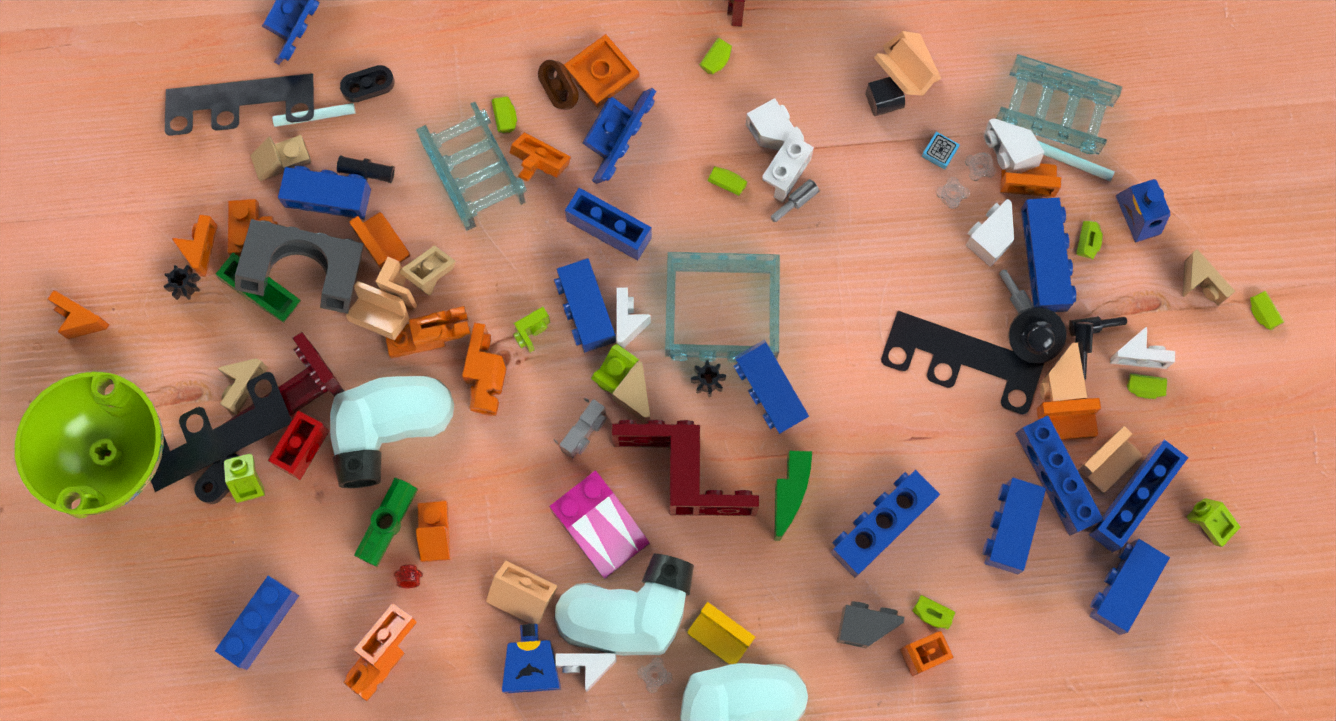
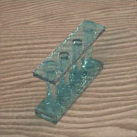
(1067, 81)
(457, 186)

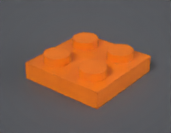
(601, 70)

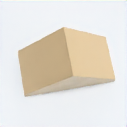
(632, 393)

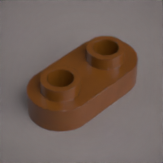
(559, 86)

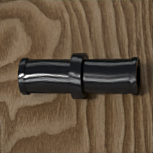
(365, 169)

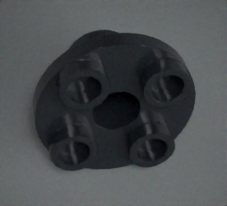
(1037, 335)

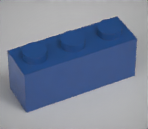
(324, 192)
(608, 224)
(585, 306)
(770, 387)
(1014, 525)
(1128, 586)
(257, 623)

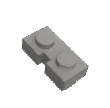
(577, 438)

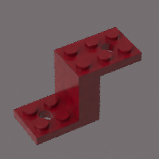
(684, 468)

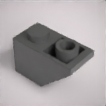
(865, 626)

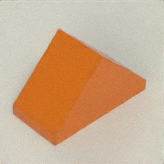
(926, 653)

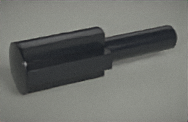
(1098, 323)
(1084, 338)

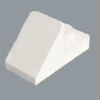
(628, 325)
(1137, 354)
(595, 665)

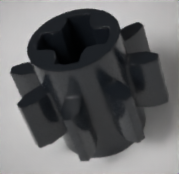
(189, 282)
(714, 374)

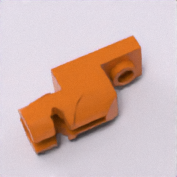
(429, 332)
(483, 371)
(379, 652)

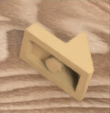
(272, 158)
(428, 268)
(1200, 272)
(242, 372)

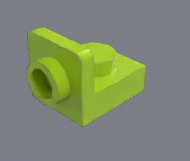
(531, 324)
(614, 368)
(243, 478)
(1214, 520)

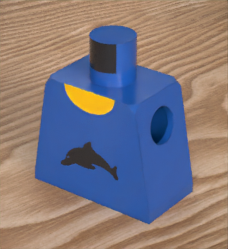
(1143, 206)
(530, 664)

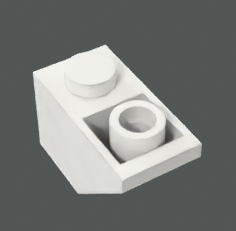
(771, 125)
(1014, 146)
(995, 235)

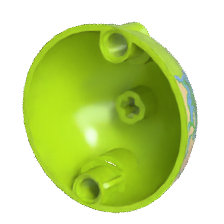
(68, 434)

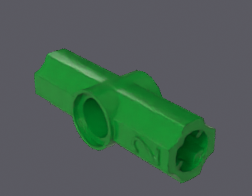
(394, 504)

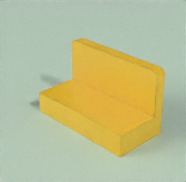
(720, 634)

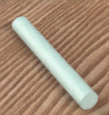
(321, 113)
(1077, 162)

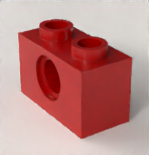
(299, 445)

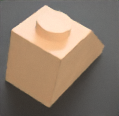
(1065, 378)

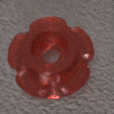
(408, 576)

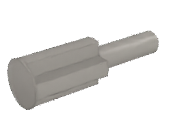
(797, 199)
(1018, 298)

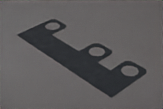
(232, 95)
(957, 349)
(214, 444)

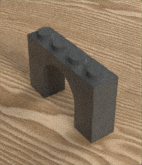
(271, 242)

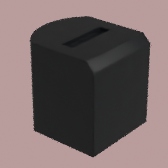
(884, 96)

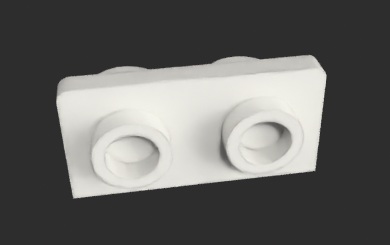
(788, 166)

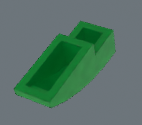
(276, 299)
(791, 491)

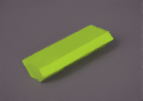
(716, 57)
(504, 114)
(727, 180)
(1090, 239)
(1265, 311)
(1147, 386)
(933, 613)

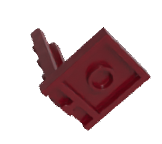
(307, 384)

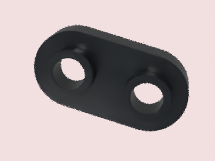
(367, 82)
(216, 475)

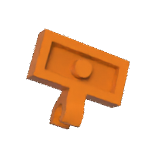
(538, 155)
(239, 217)

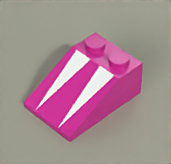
(599, 524)

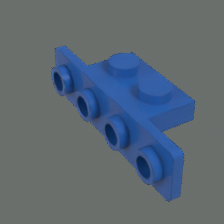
(287, 21)
(613, 130)

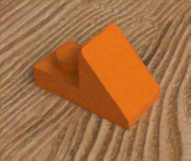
(199, 249)
(78, 319)
(433, 531)

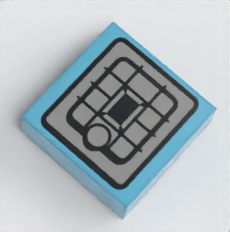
(940, 150)

